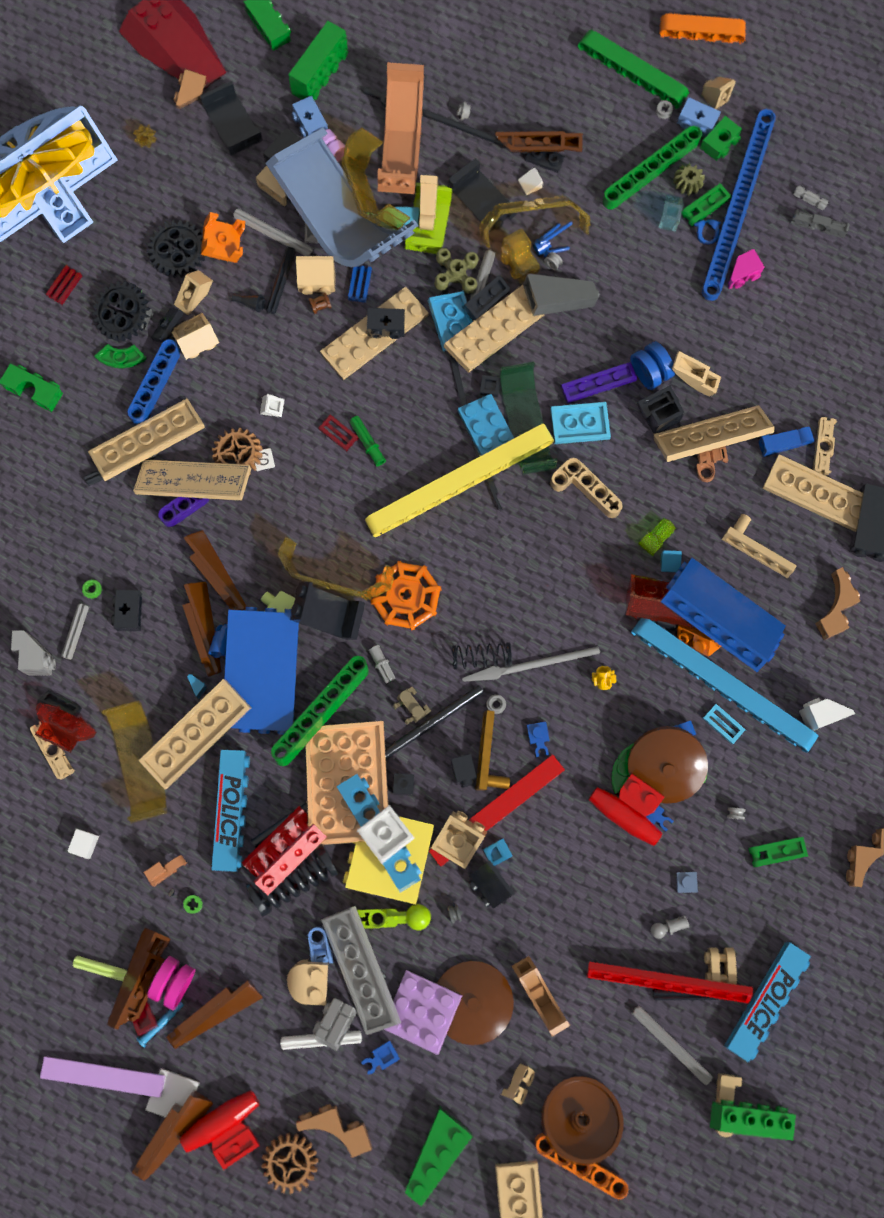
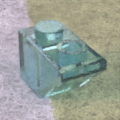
(671, 213)

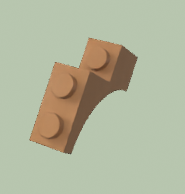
(845, 597)
(862, 857)
(540, 996)
(329, 1120)

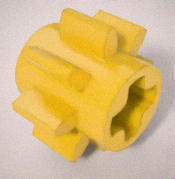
(604, 677)

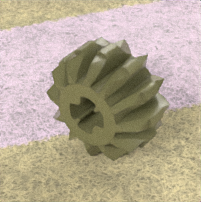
(682, 181)

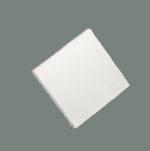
(385, 834)
(175, 1090)

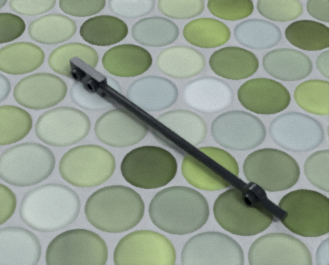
(547, 160)

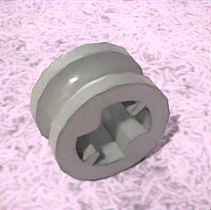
(665, 104)
(553, 260)
(736, 813)

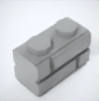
(334, 1023)

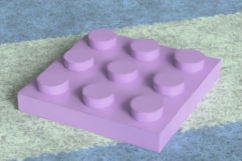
(424, 1011)

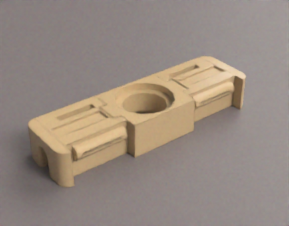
(824, 434)
(57, 762)

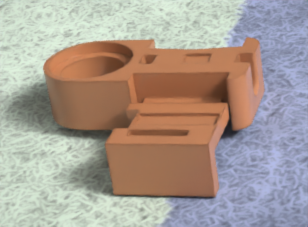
(710, 458)
(158, 873)

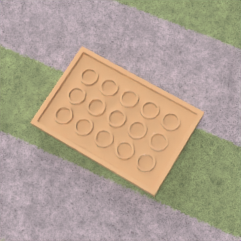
(331, 759)

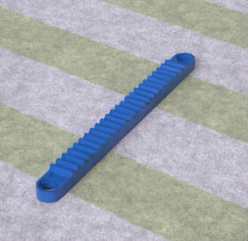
(738, 204)

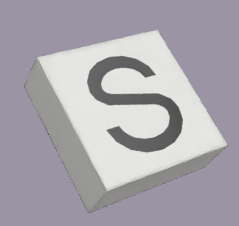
(266, 461)

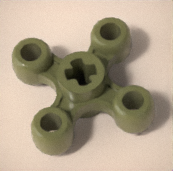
(456, 271)

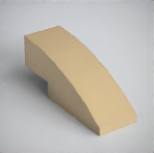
(696, 374)

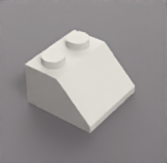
(822, 713)

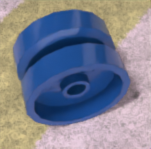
(652, 365)

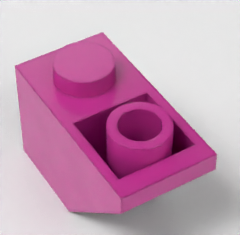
(746, 267)

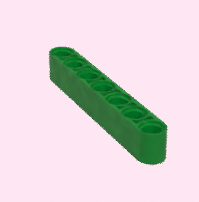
(634, 68)
(656, 161)
(319, 719)

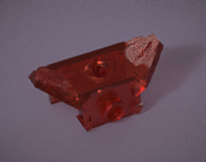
(61, 727)

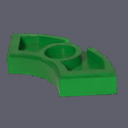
(120, 357)
(620, 770)

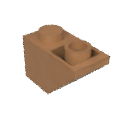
(191, 88)

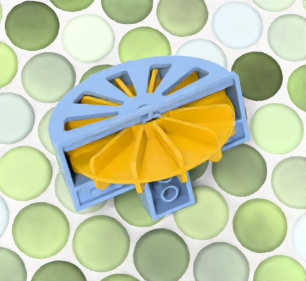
(44, 165)

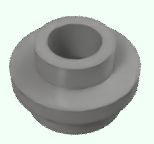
(463, 111)
(500, 699)

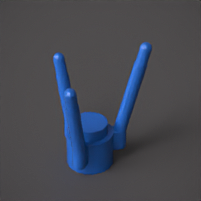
(542, 244)

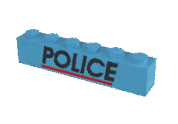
(229, 811)
(767, 1001)

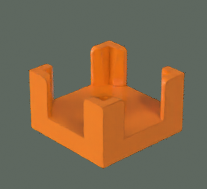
(222, 239)

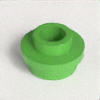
(85, 589)

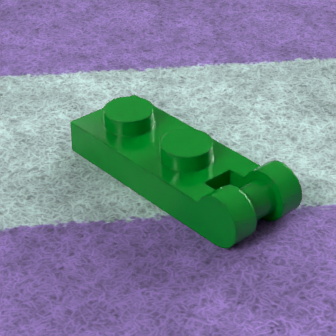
(706, 204)
(779, 851)

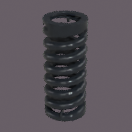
(325, 863)

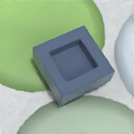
(686, 882)

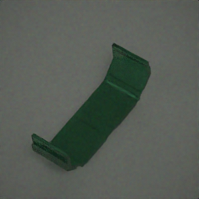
(524, 412)

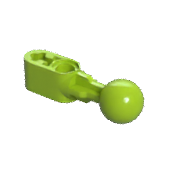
(415, 917)

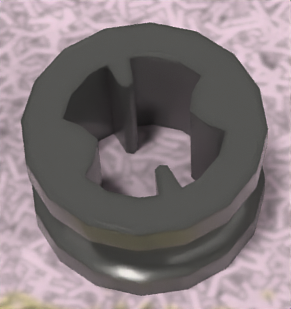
(454, 913)

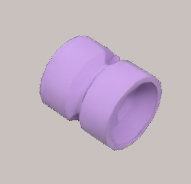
(334, 145)

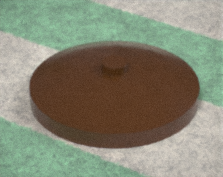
(669, 762)
(484, 1003)
(582, 1120)

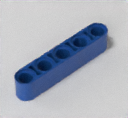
(153, 374)

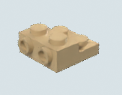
(459, 839)

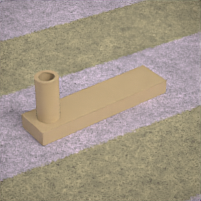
(736, 538)

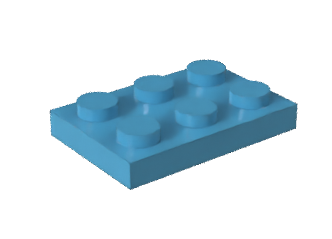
(449, 315)
(485, 424)

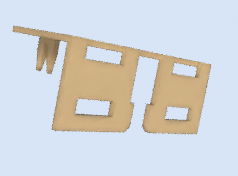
(514, 1086)

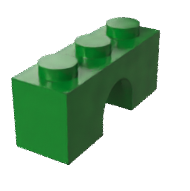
(17, 379)

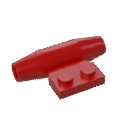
(630, 809)
(225, 1130)

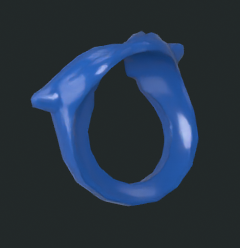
(700, 225)

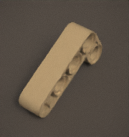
(588, 490)

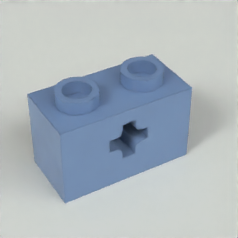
(306, 110)
(698, 115)

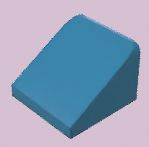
(670, 561)
(197, 686)
(497, 852)

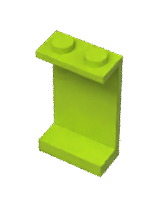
(431, 240)

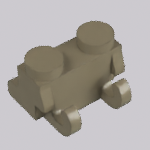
(412, 705)

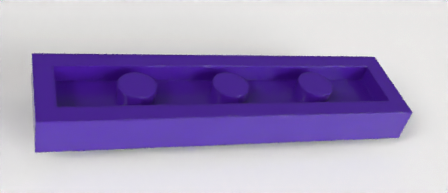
(598, 382)

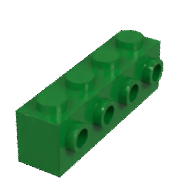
(751, 1120)

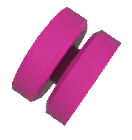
(171, 982)

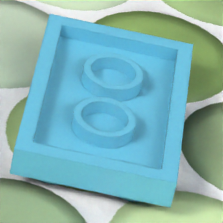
(580, 423)

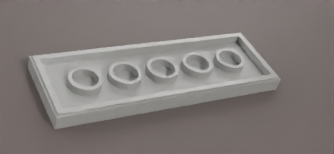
(361, 970)

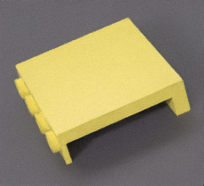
(369, 874)

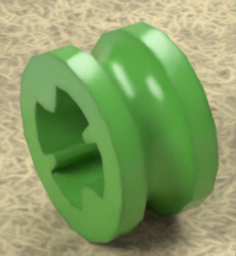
(188, 908)

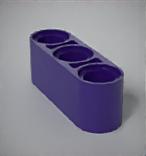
(180, 514)

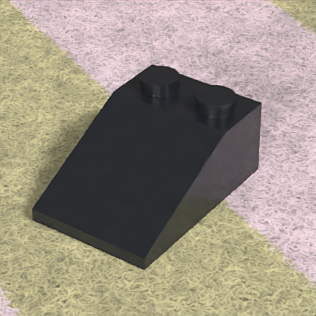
(491, 885)

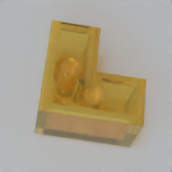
(518, 255)

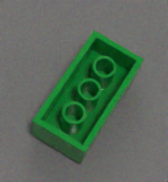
(319, 62)

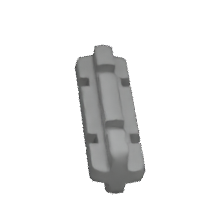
(810, 197)

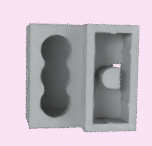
(33, 657)

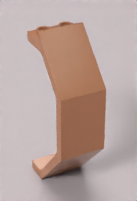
(402, 128)

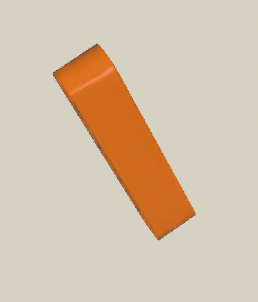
(702, 28)
(588, 1172)

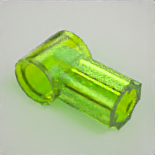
(654, 540)

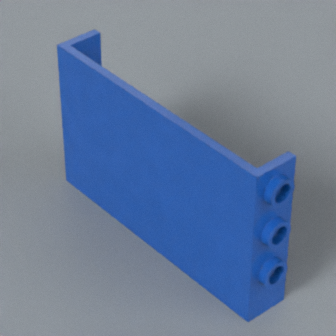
(724, 614)
(263, 667)

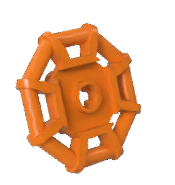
(412, 603)

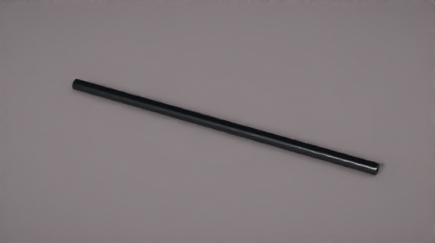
(397, 745)

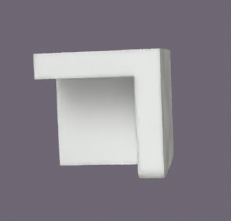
(83, 844)

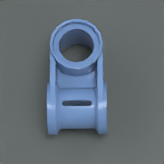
(320, 948)

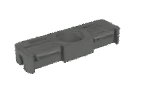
(821, 223)

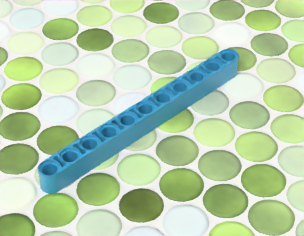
(725, 683)

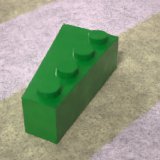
(440, 1150)

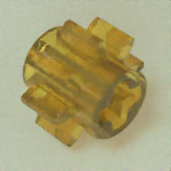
(142, 139)

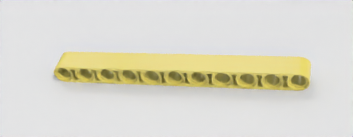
(459, 480)

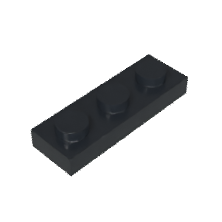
(486, 298)

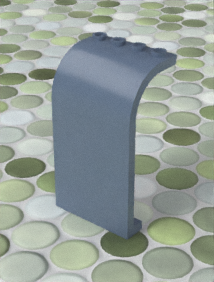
(326, 203)

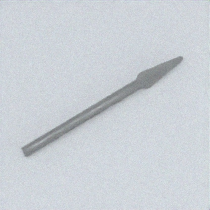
(495, 672)

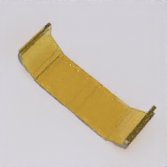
(354, 162)
(521, 206)
(286, 552)
(133, 742)

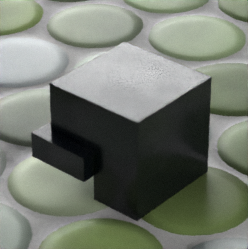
(661, 410)

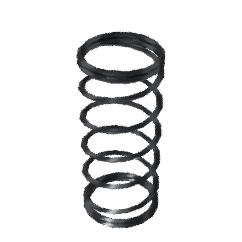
(508, 662)

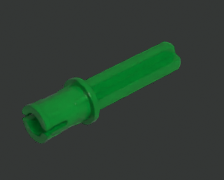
(365, 437)

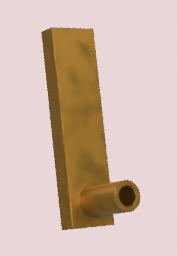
(483, 779)

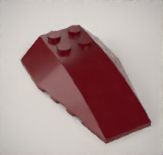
(171, 39)

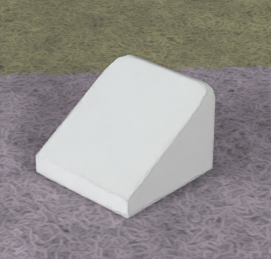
(531, 181)
(272, 406)

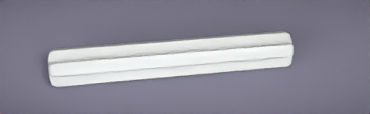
(306, 1041)

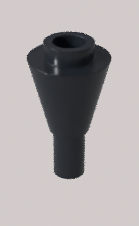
(254, 302)

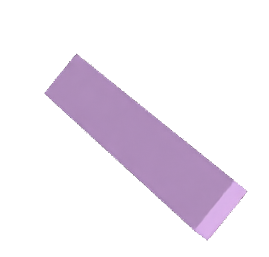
(103, 1076)

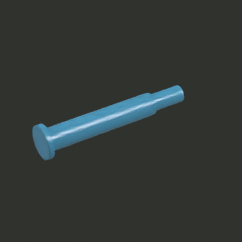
(161, 1023)

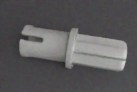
(382, 664)

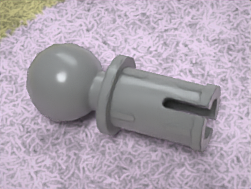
(659, 930)

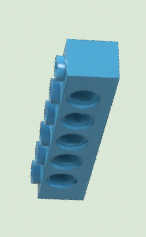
(349, 790)

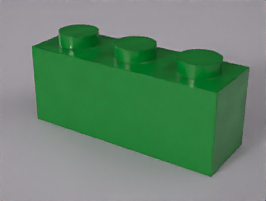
(268, 22)

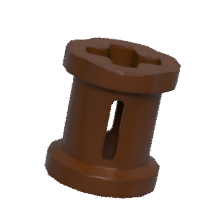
(319, 303)

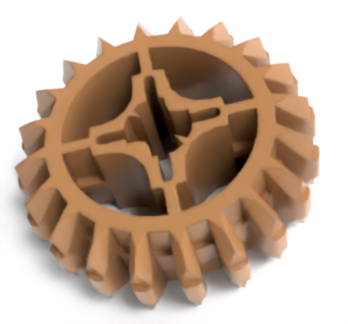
(233, 438)
(280, 1161)

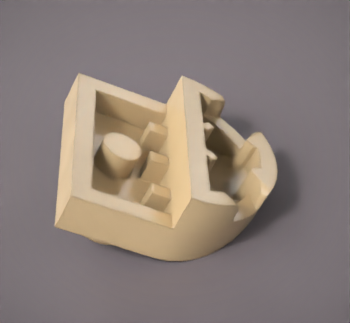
(308, 982)

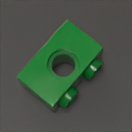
(724, 130)

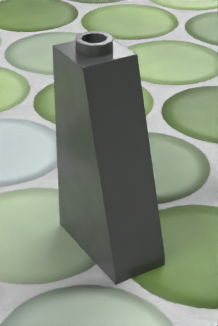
(558, 294)

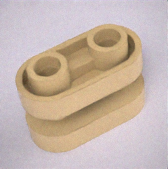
(713, 960)

